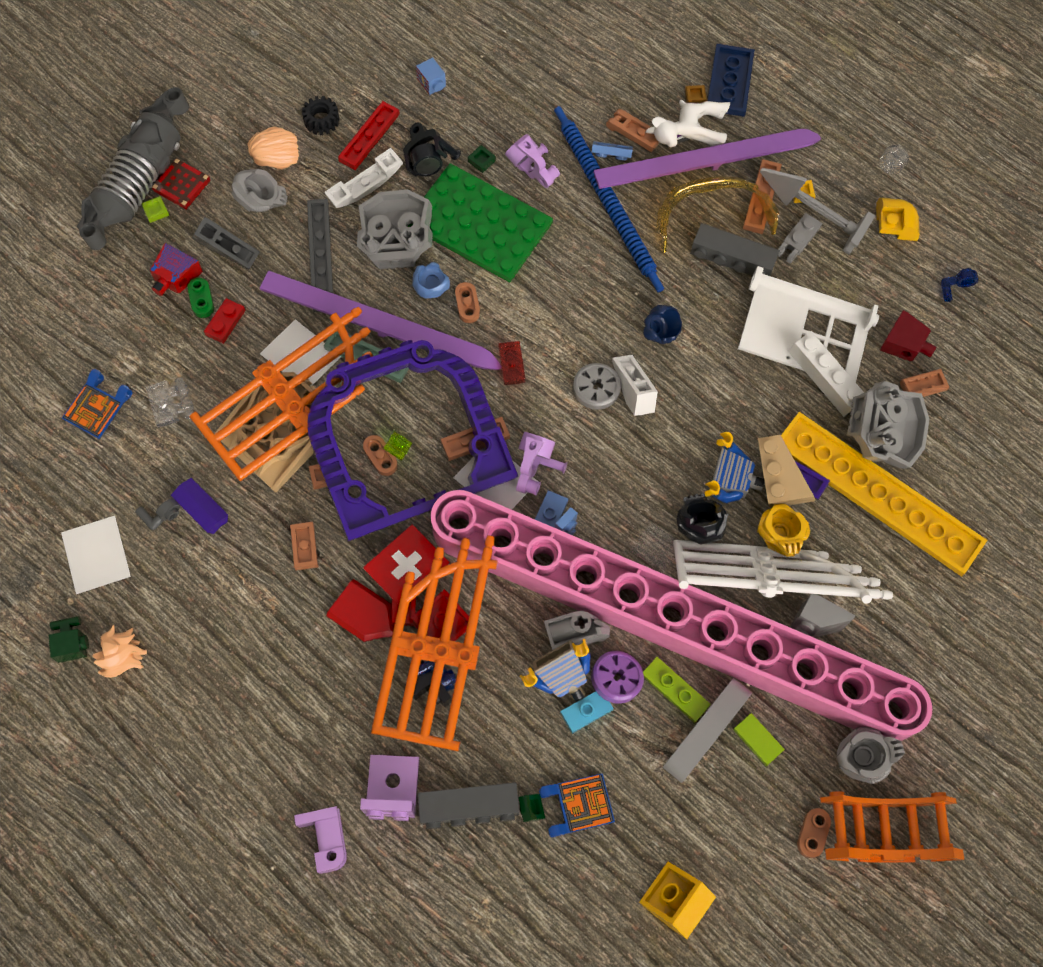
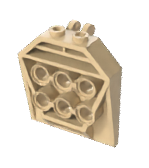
(284, 465)

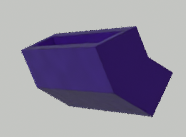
(200, 506)

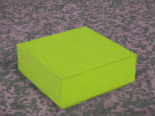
(155, 209)

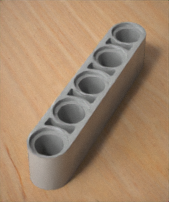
(707, 730)

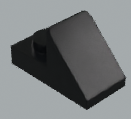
(423, 685)

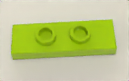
(676, 689)

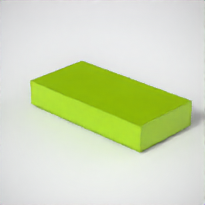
(758, 739)

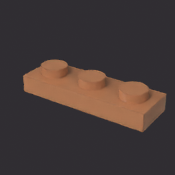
(457, 444)

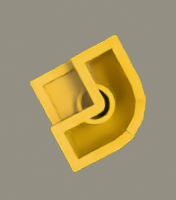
(898, 218)

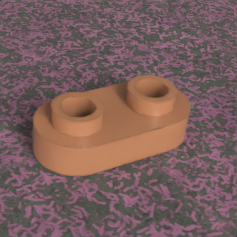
(467, 304)
(379, 457)
(814, 832)

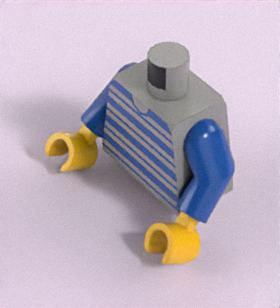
(732, 473)

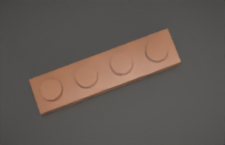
(755, 217)

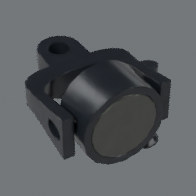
(425, 158)

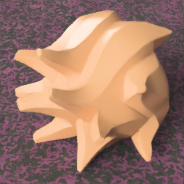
(118, 653)

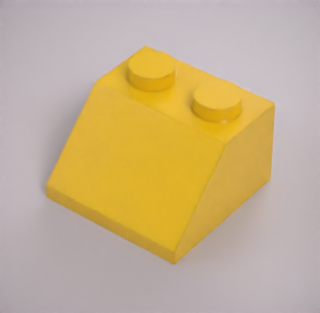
(677, 899)

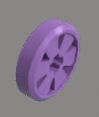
(627, 686)

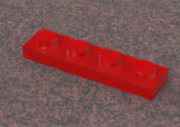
(368, 135)

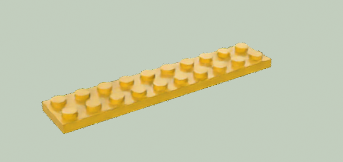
(883, 495)

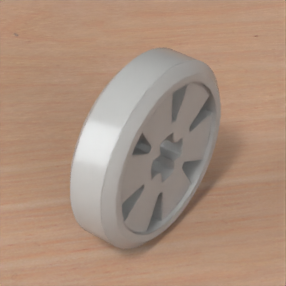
(608, 390)

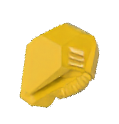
(783, 529)

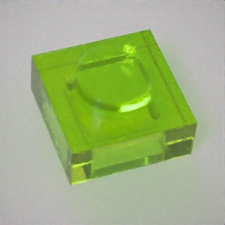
(397, 445)

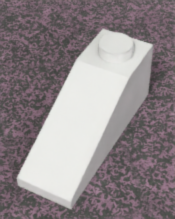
(635, 385)

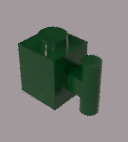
(69, 642)

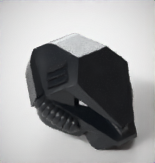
(702, 519)

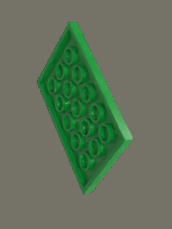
(484, 222)

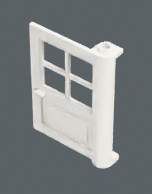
(779, 318)

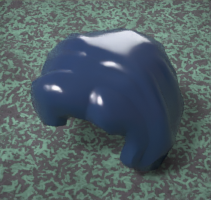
(662, 324)

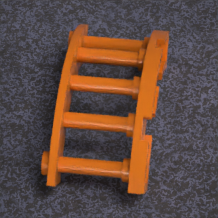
(888, 852)

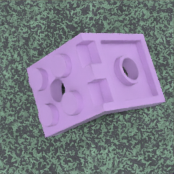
(387, 801)

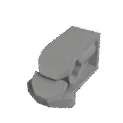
(566, 628)

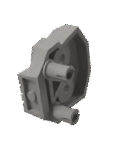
(396, 242)
(888, 434)

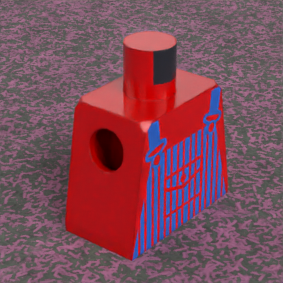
(173, 270)

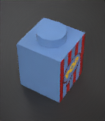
(431, 76)

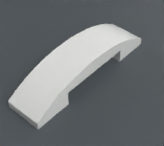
(366, 182)

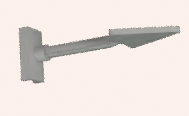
(788, 186)

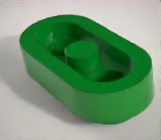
(200, 296)

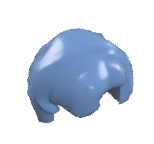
(430, 281)

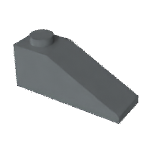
(225, 243)

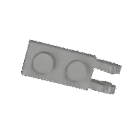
(800, 236)

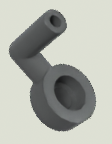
(166, 511)

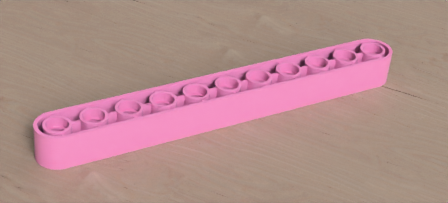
(698, 611)

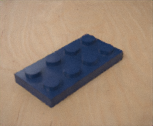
(731, 77)

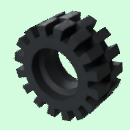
(320, 106)

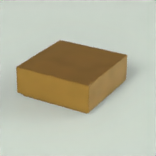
(695, 94)

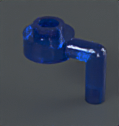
(965, 278)
(448, 676)

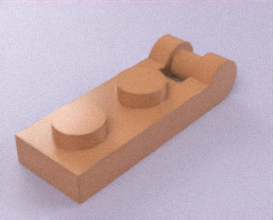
(632, 129)

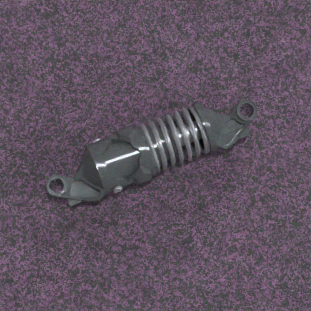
(137, 162)

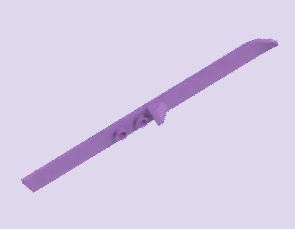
(705, 157)
(376, 320)

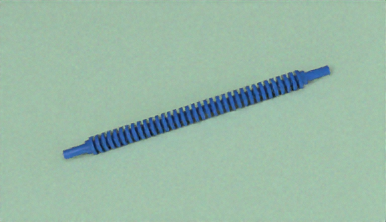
(609, 200)

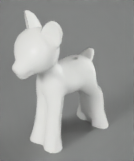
(667, 131)

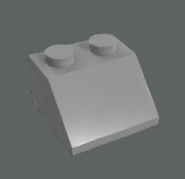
(820, 617)

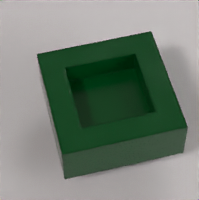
(481, 159)
(531, 807)

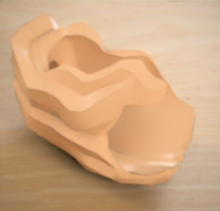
(274, 148)

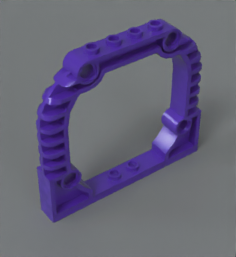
(360, 514)

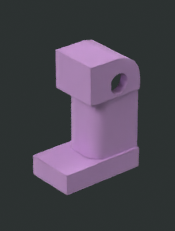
(329, 837)

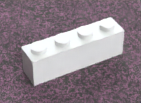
(826, 372)

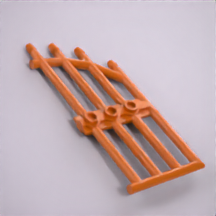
(282, 394)
(434, 649)

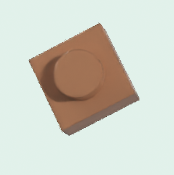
(317, 477)

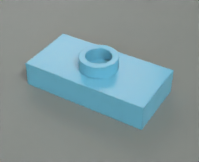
(585, 711)

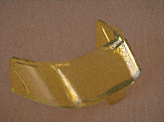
(711, 184)

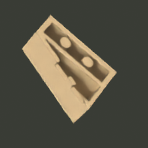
(781, 474)

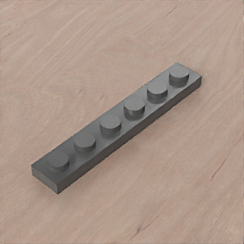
(320, 245)

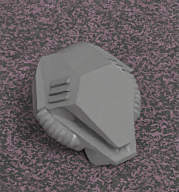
(257, 190)
(868, 754)

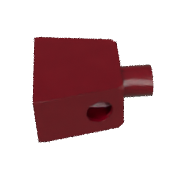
(908, 338)

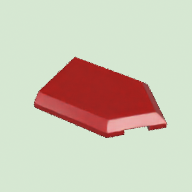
(362, 613)

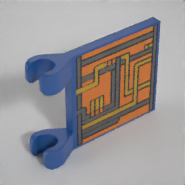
(94, 408)
(582, 803)

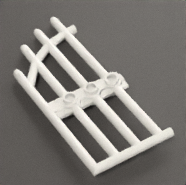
(766, 571)

